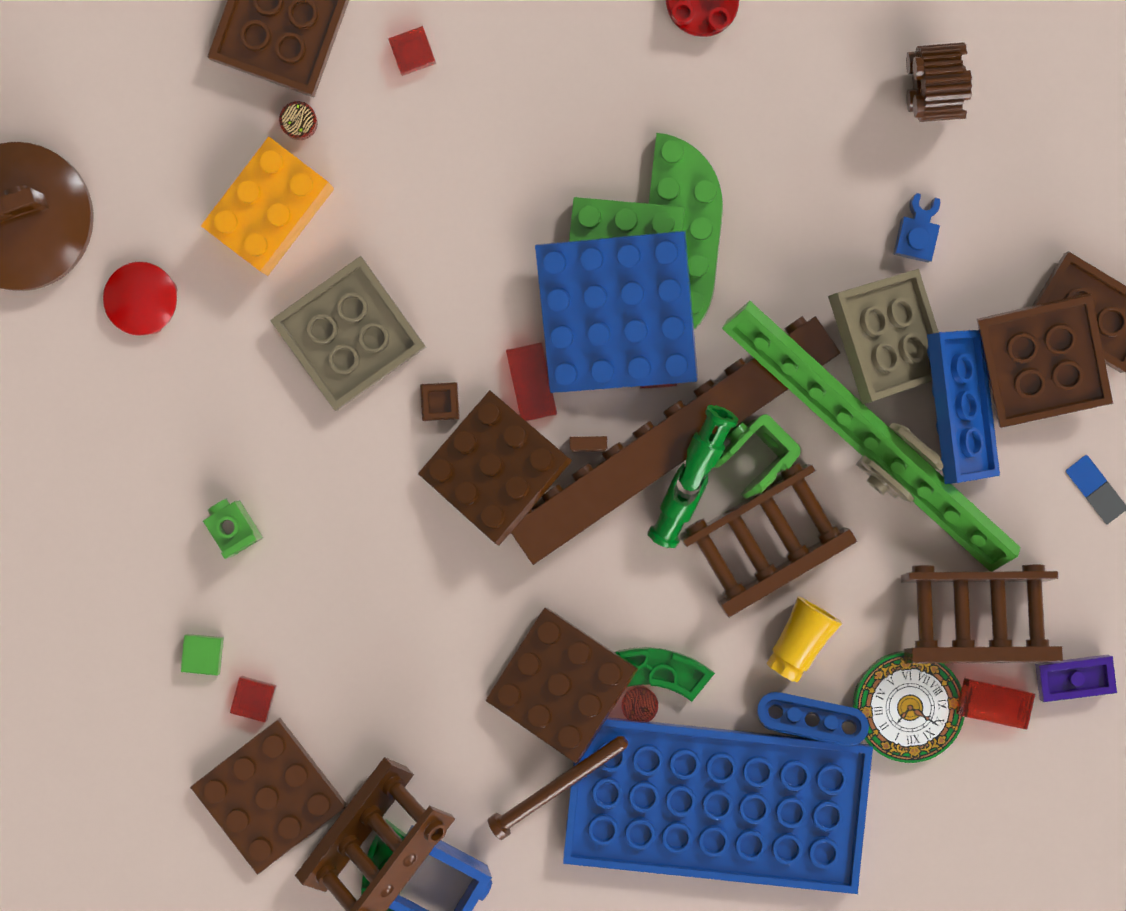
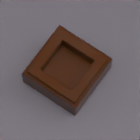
(439, 401)
(588, 444)

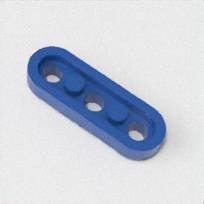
(830, 719)

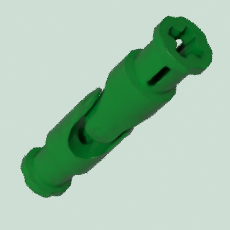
(702, 455)

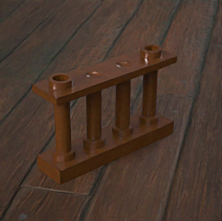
(799, 557)
(963, 648)
(354, 826)

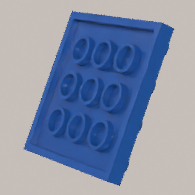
(617, 312)

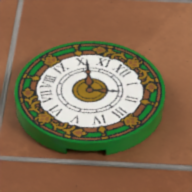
(909, 708)

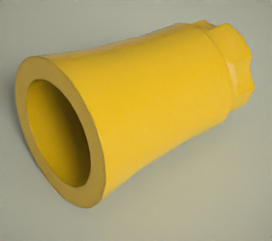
(802, 639)

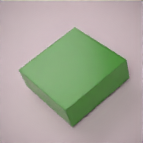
(202, 654)

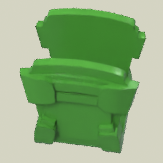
(775, 438)

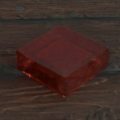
(412, 51)
(253, 699)

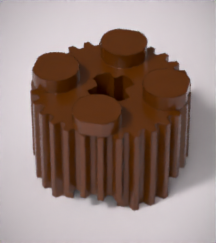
(938, 82)

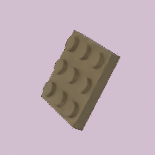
(348, 333)
(886, 334)

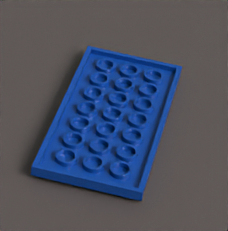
(722, 806)

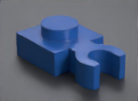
(917, 235)

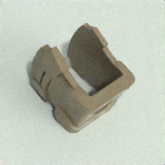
(882, 481)

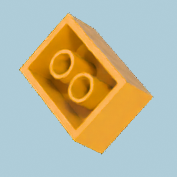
(267, 206)

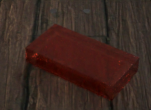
(531, 382)
(995, 703)

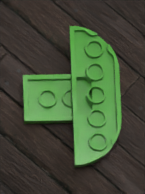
(681, 198)

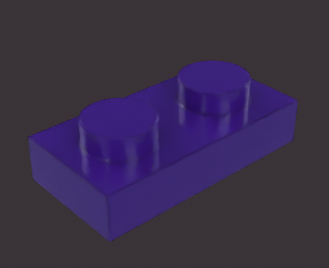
(1076, 678)

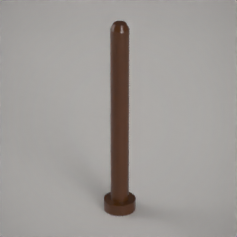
(501, 825)

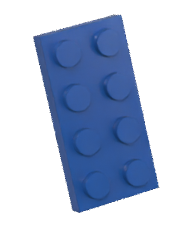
(963, 406)

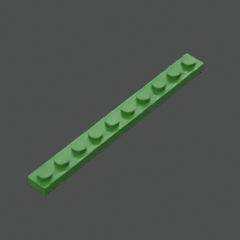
(870, 436)

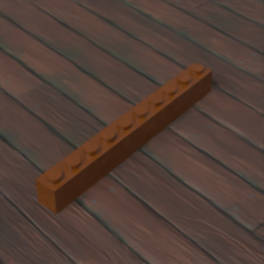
(657, 448)

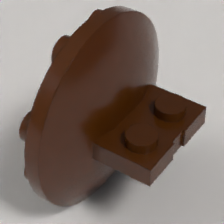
(42, 216)

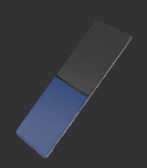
(1096, 489)

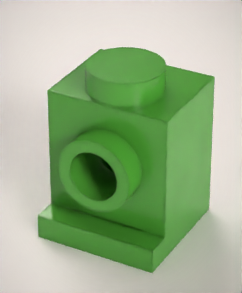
(244, 532)

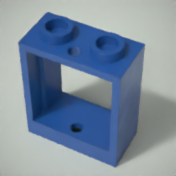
(477, 889)

